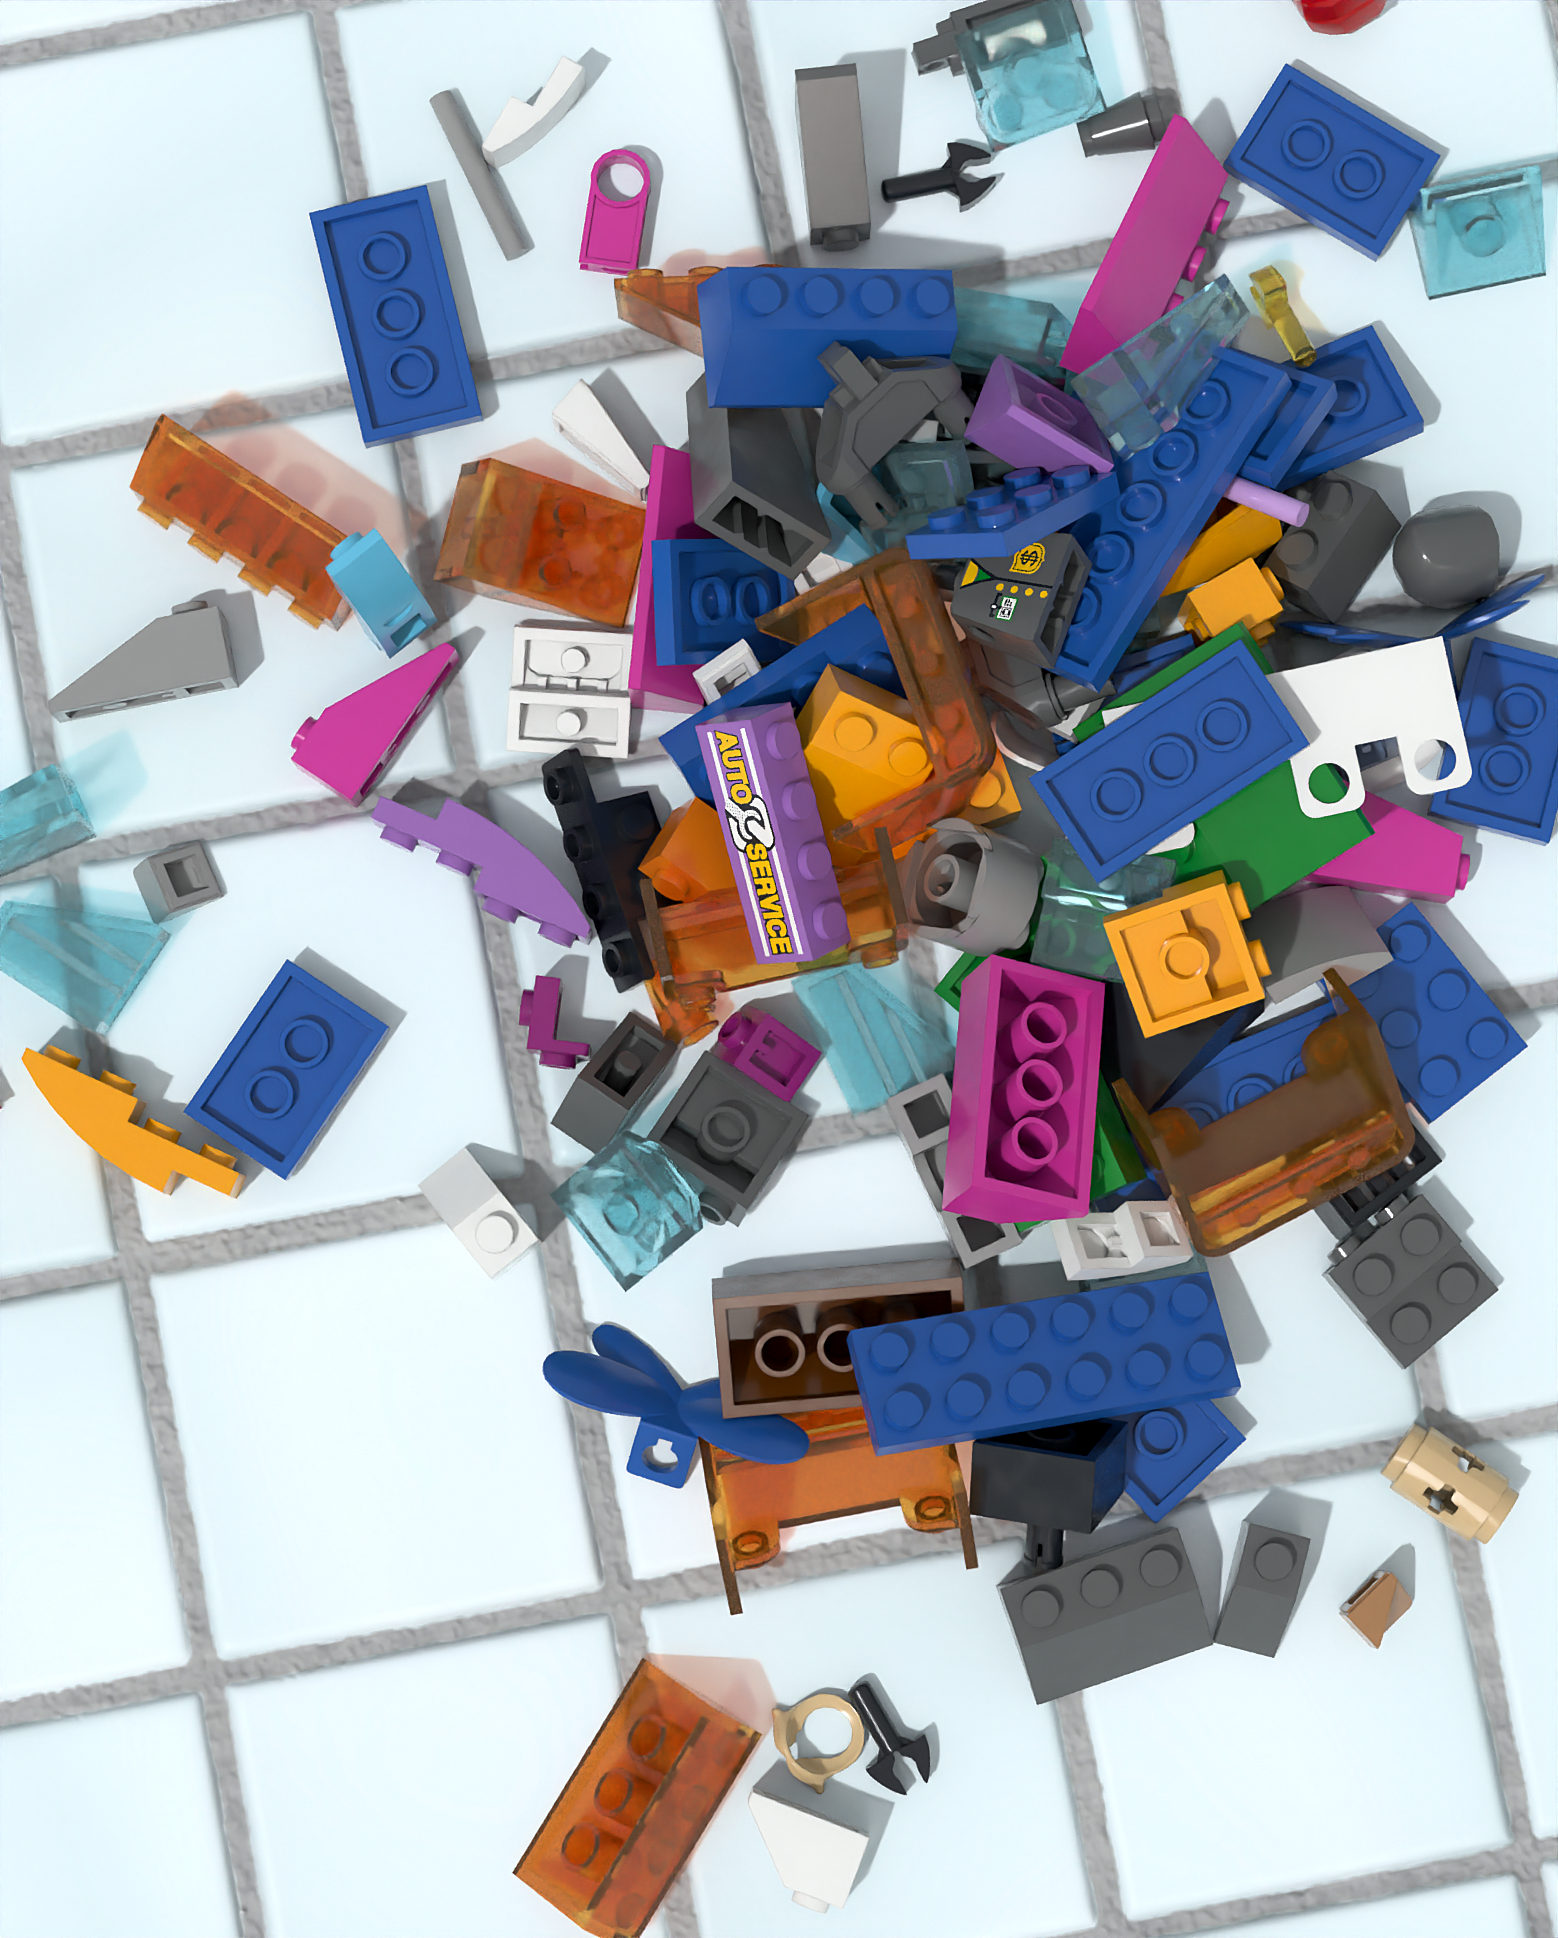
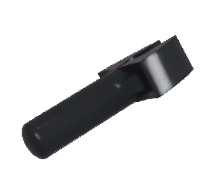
(944, 179)
(888, 1739)

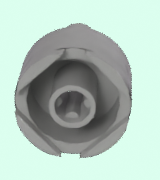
(970, 888)

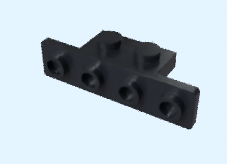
(606, 849)

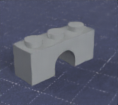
(923, 1125)

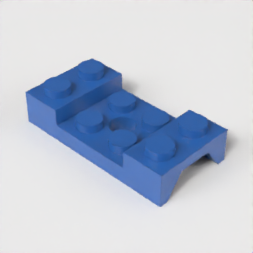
(850, 643)

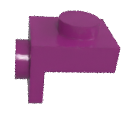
(541, 1013)

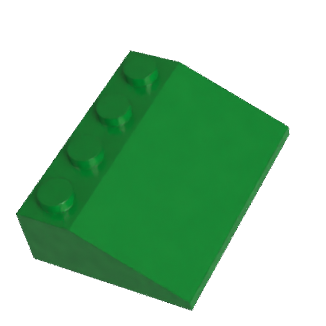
(1261, 831)

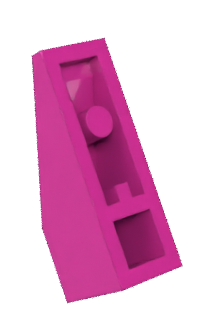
(364, 730)

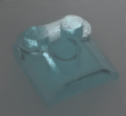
(1029, 73)
(631, 1207)

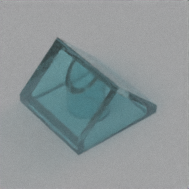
(1479, 232)

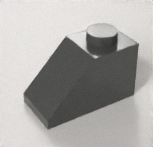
(614, 1083)
(1261, 1589)

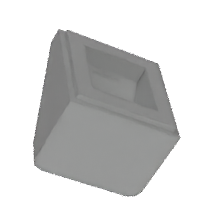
(176, 882)

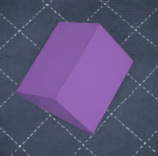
(1035, 423)

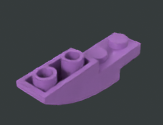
(510, 874)

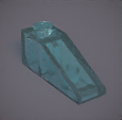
(1159, 371)

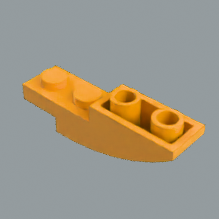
(107, 1120)

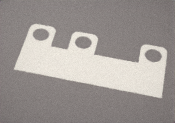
(1360, 701)

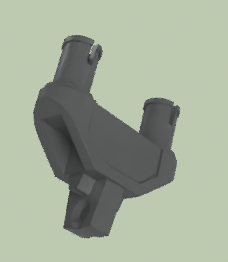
(872, 412)
(1027, 687)

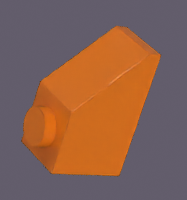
(690, 855)

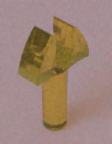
(1273, 305)

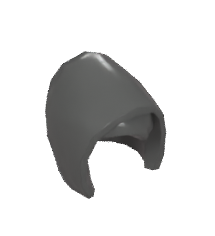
(1447, 556)

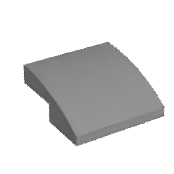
(1310, 935)

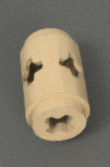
(1472, 1501)

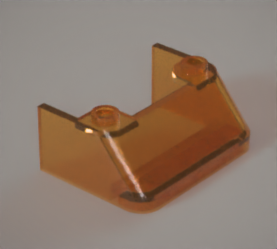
(933, 675)
(708, 948)
(1286, 1147)
(830, 1482)

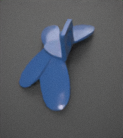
(1482, 614)
(636, 1383)

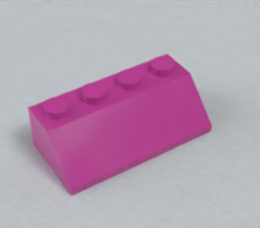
(1151, 247)
(667, 517)
(1023, 1094)

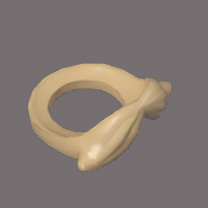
(816, 1770)

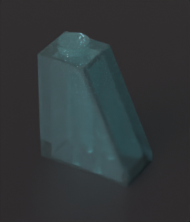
(1016, 327)
(40, 819)
(78, 958)
(869, 1037)

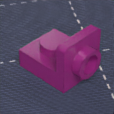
(766, 1051)

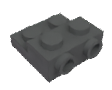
(726, 1137)
(1408, 1278)

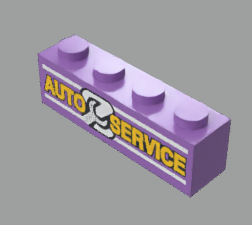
(773, 833)

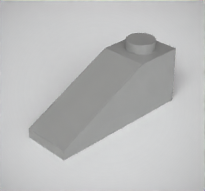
(159, 664)

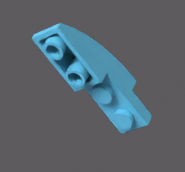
(379, 591)

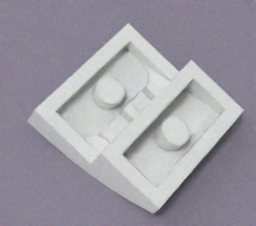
(570, 691)

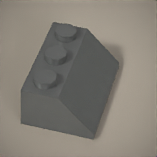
(1106, 1614)

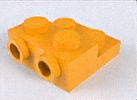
(1188, 953)

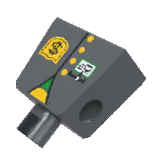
(1019, 600)

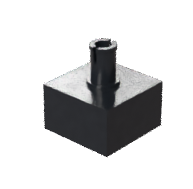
(1050, 1481)

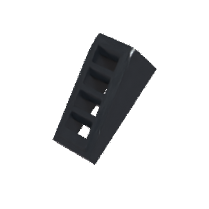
(1339, 1216)

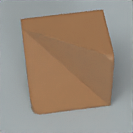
(1376, 1607)

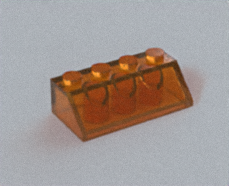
(240, 519)
(636, 1804)

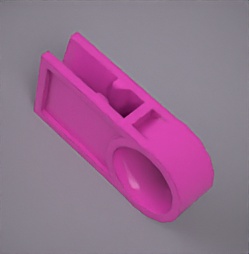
(614, 228)

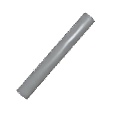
(478, 175)

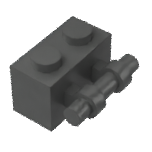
(1334, 548)

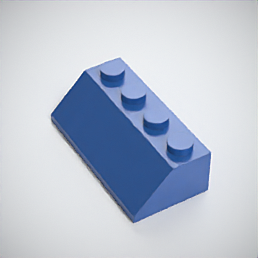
(774, 322)

